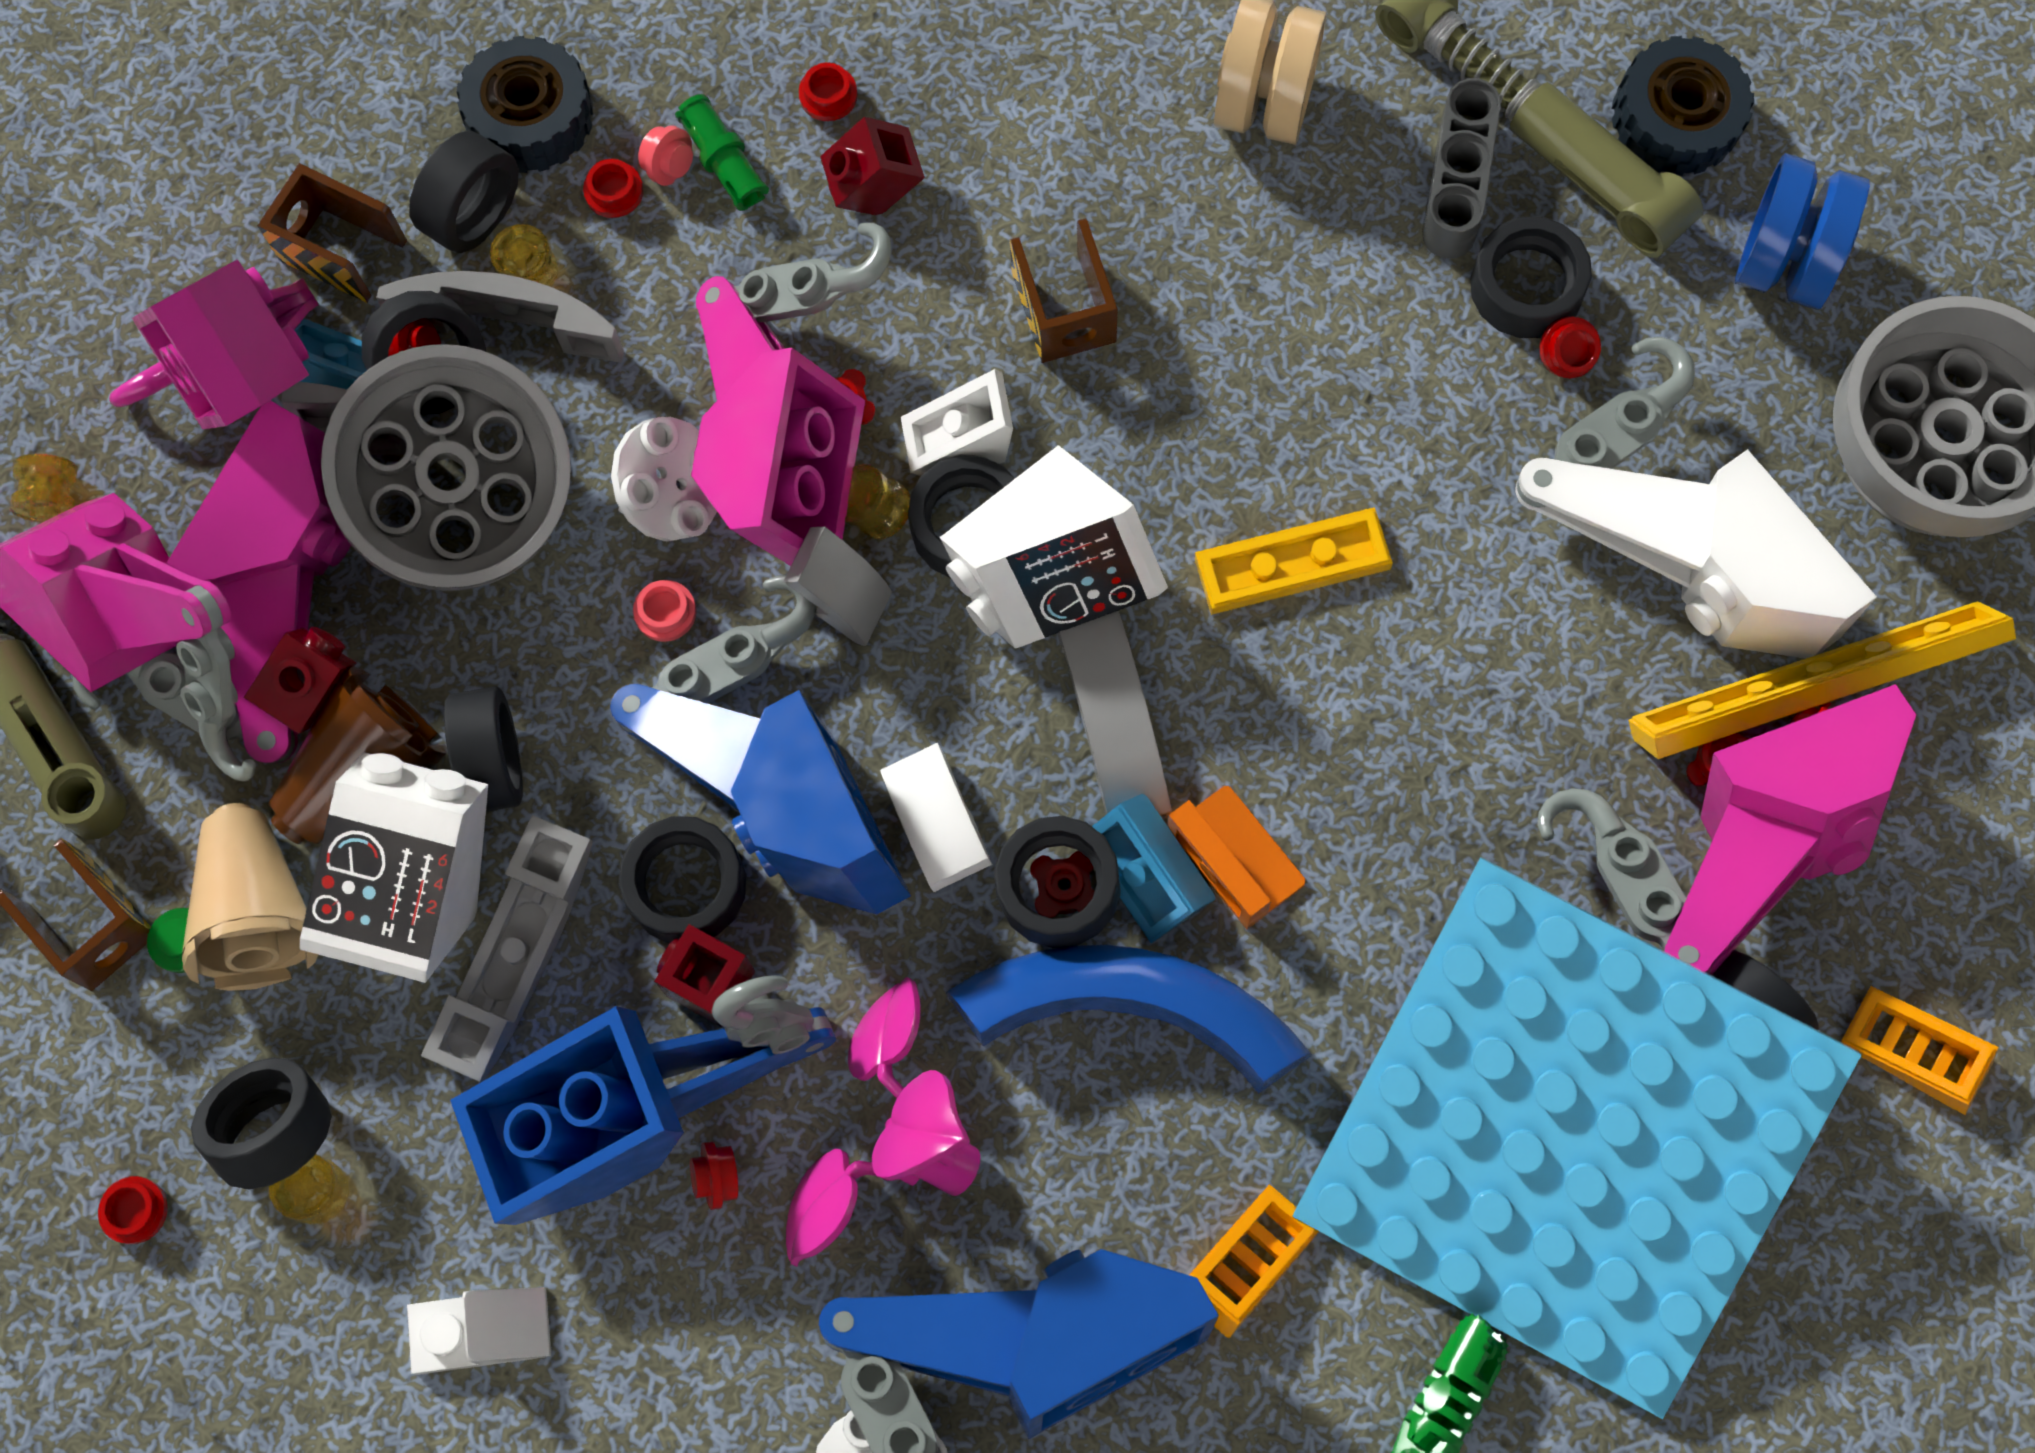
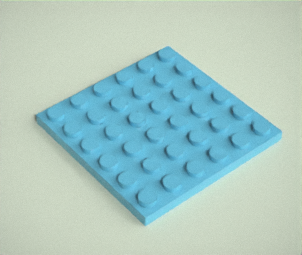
(1575, 1136)

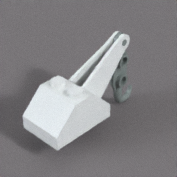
(1737, 546)

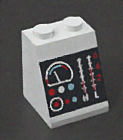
(1051, 553)
(397, 867)

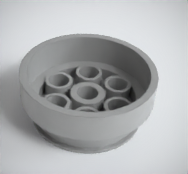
(1911, 351)
(484, 393)

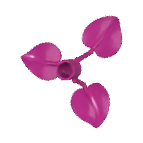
(918, 1141)

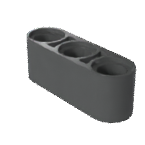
(1466, 145)

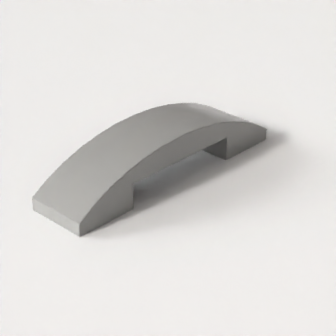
(519, 300)
(1114, 713)
(513, 952)

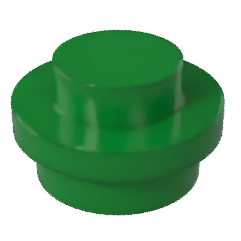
(167, 939)

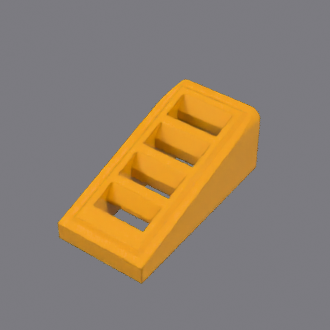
(1955, 1040)
(1281, 1211)

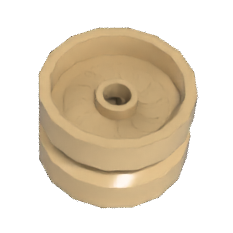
(1267, 69)

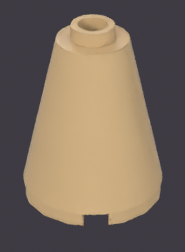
(242, 905)

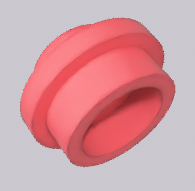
(666, 154)
(664, 610)

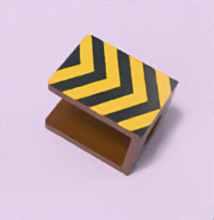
(317, 194)
(1050, 333)
(80, 966)

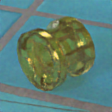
(517, 247)
(42, 486)
(876, 502)
(292, 1193)

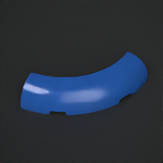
(1134, 984)

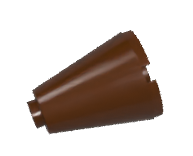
(347, 726)

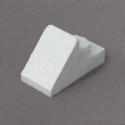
(962, 422)
(479, 1329)

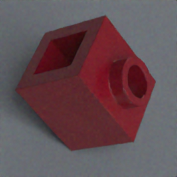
(872, 166)
(299, 677)
(700, 970)

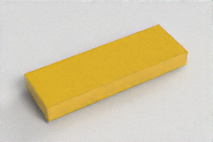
(1293, 560)

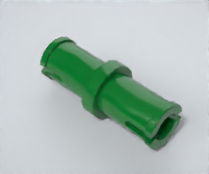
(721, 152)

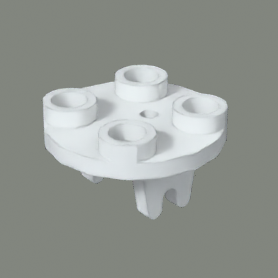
(653, 502)

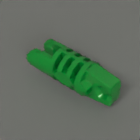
(1454, 1390)

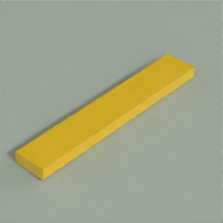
(1820, 679)

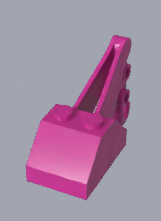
(223, 345)

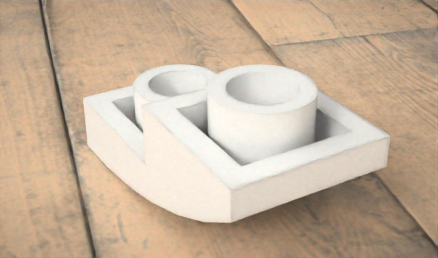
(935, 817)

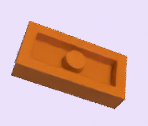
(1235, 855)

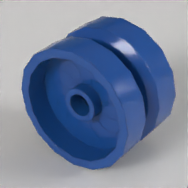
(1809, 234)

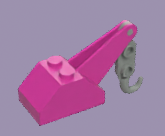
(782, 429)
(261, 545)
(107, 602)
(1775, 814)

